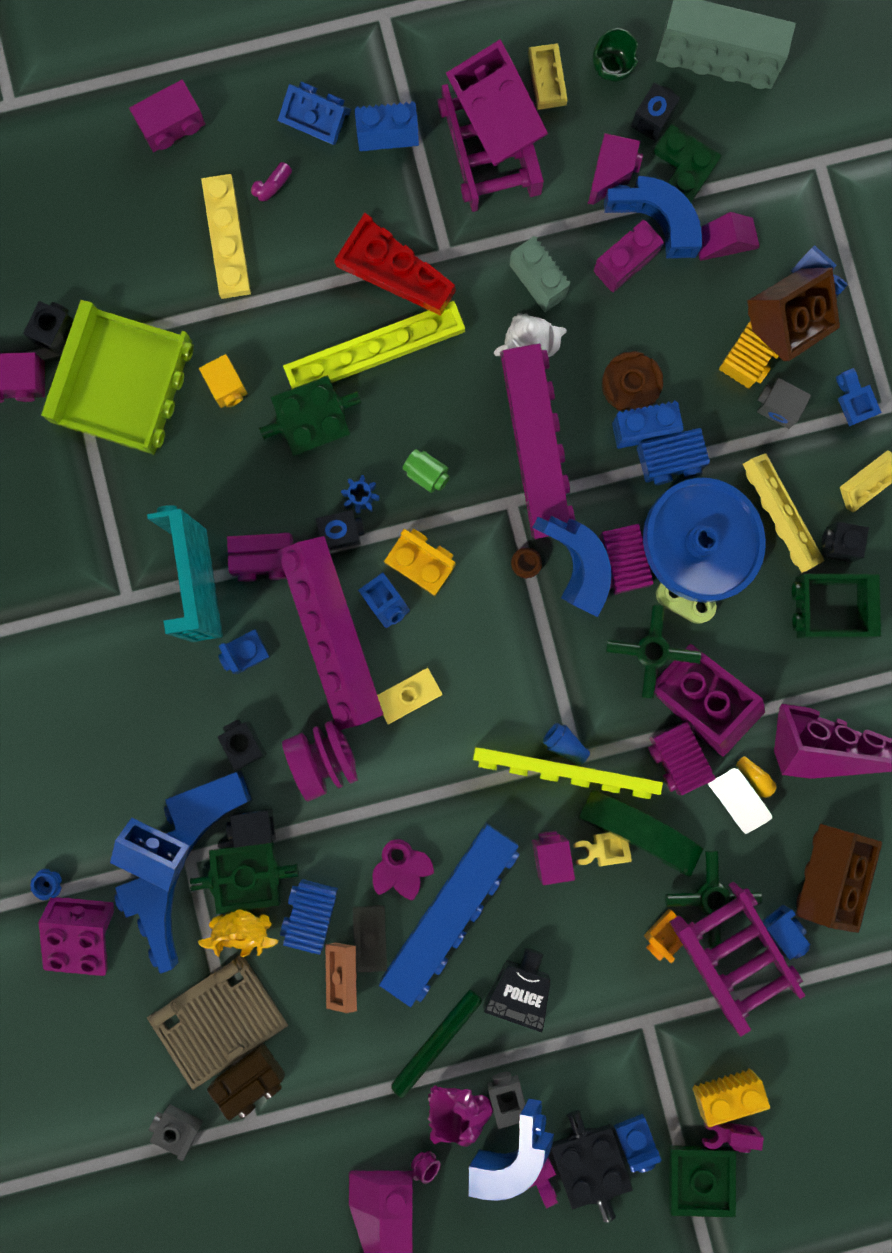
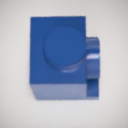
(787, 933)

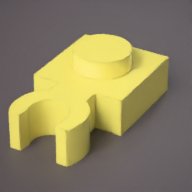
(607, 849)

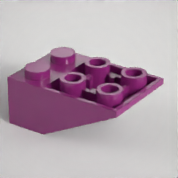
(497, 102)

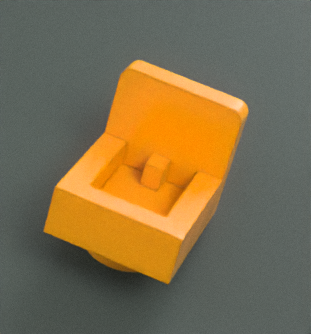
(663, 938)

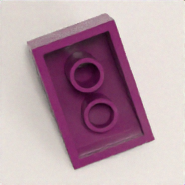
(710, 701)

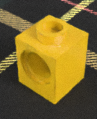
(223, 381)

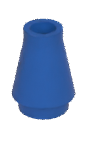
(565, 744)

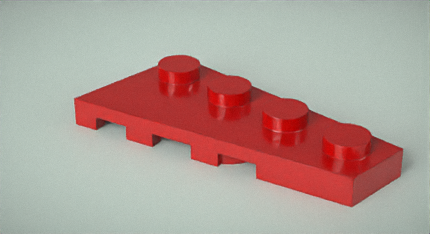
(383, 261)

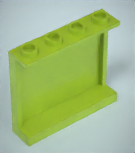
(117, 379)

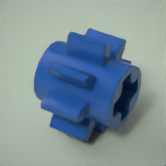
(354, 488)

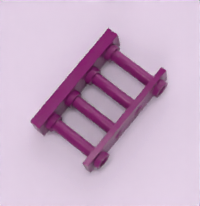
(528, 176)
(707, 959)

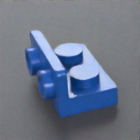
(313, 113)

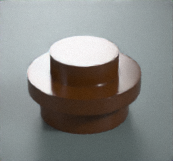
(526, 563)

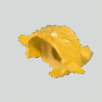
(240, 931)

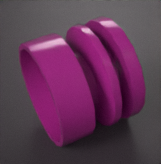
(320, 760)

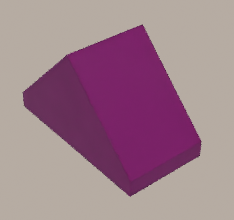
(728, 236)

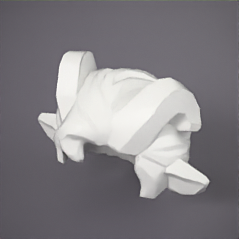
(532, 330)

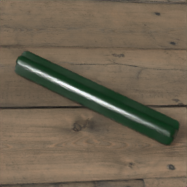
(436, 1043)

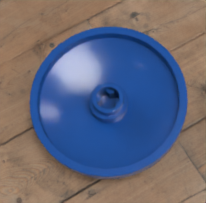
(704, 540)

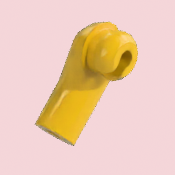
(758, 777)

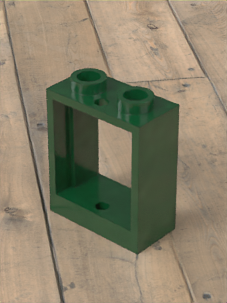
(867, 605)

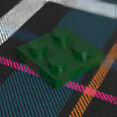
(702, 1181)

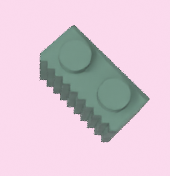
(539, 274)

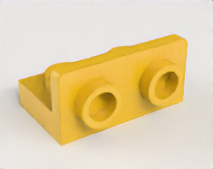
(420, 561)

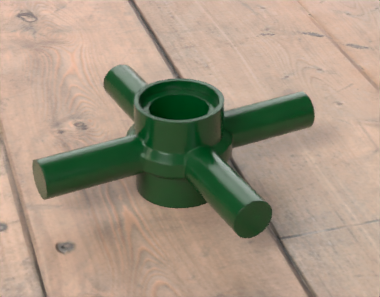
(651, 666)
(700, 897)

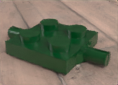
(310, 415)
(244, 877)

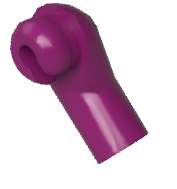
(276, 180)

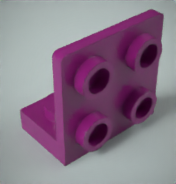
(75, 935)

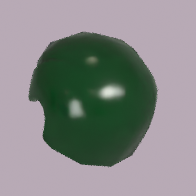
(615, 55)

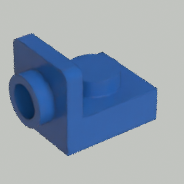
(384, 600)
(243, 652)
(638, 1144)

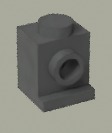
(506, 1110)
(182, 1123)

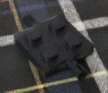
(591, 1166)

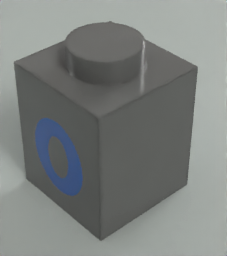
(782, 403)

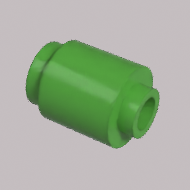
(426, 471)

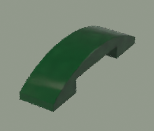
(641, 831)

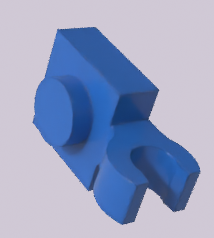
(817, 259)
(858, 402)

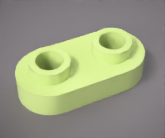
(685, 607)

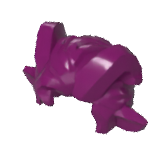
(457, 1115)

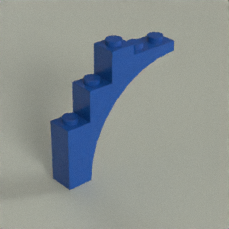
(192, 816)

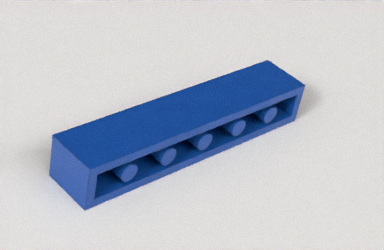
(448, 915)

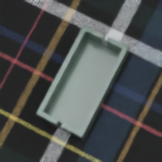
(725, 42)

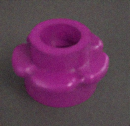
(425, 1167)

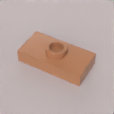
(341, 977)

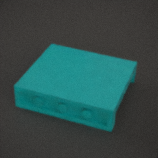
(195, 576)

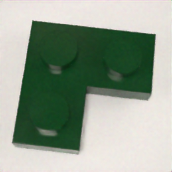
(690, 157)

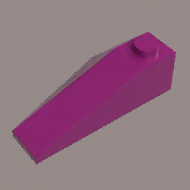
(822, 748)
(382, 1210)

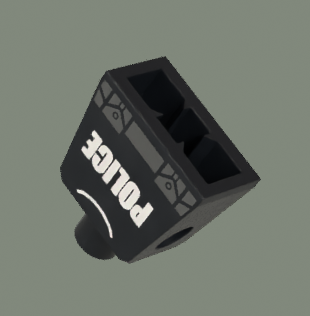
(520, 992)

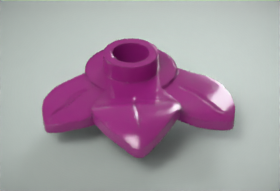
(402, 873)

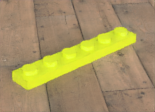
(377, 347)
(579, 775)

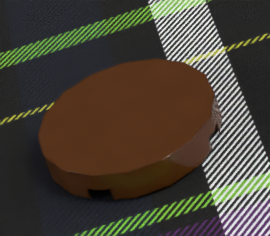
(632, 381)

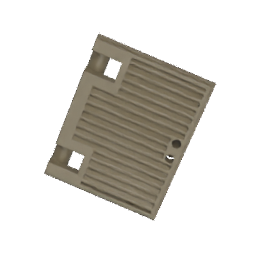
(217, 1021)

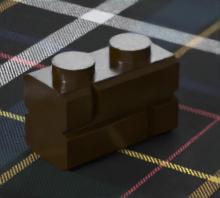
(247, 1082)

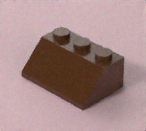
(796, 312)
(838, 879)

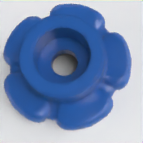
(40, 890)

